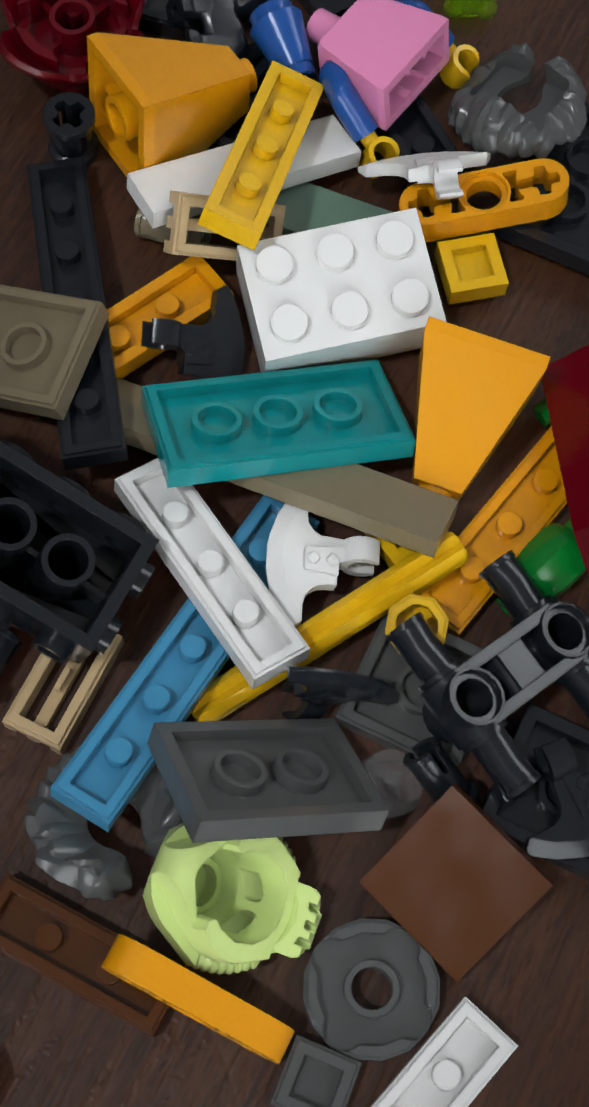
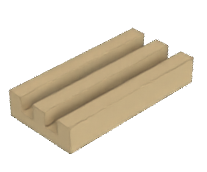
(180, 223)
(63, 734)

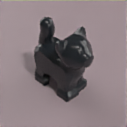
(216, 23)

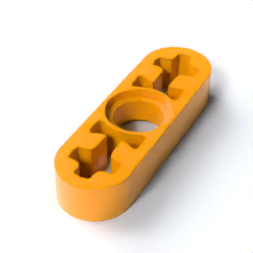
(499, 181)
(198, 998)

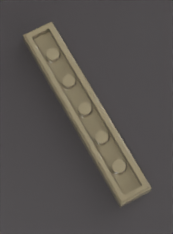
(339, 493)

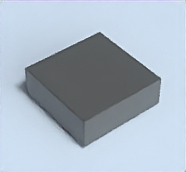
(315, 1077)

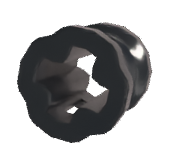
(77, 123)

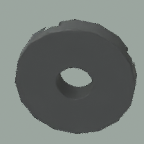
(341, 1020)

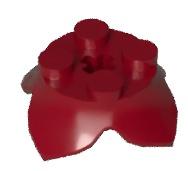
(51, 36)

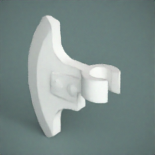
(434, 168)
(307, 562)

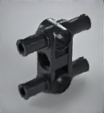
(501, 674)

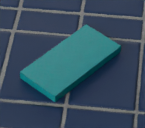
(275, 422)

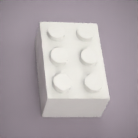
(339, 292)

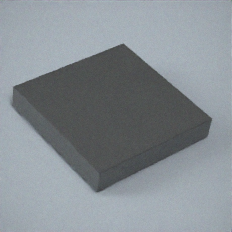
(400, 722)

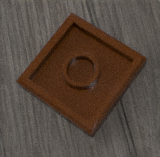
(456, 882)

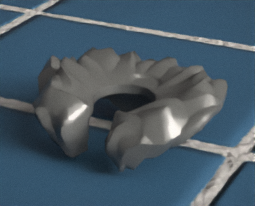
(497, 127)
(72, 854)

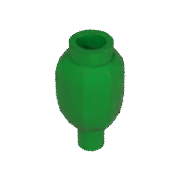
(552, 560)

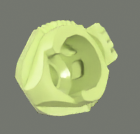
(230, 901)

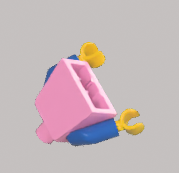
(380, 61)

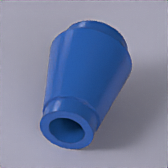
(282, 36)

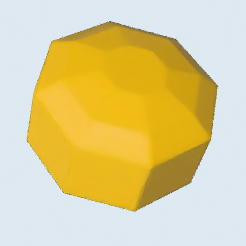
(412, 605)

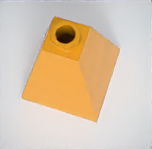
(163, 96)
(466, 402)

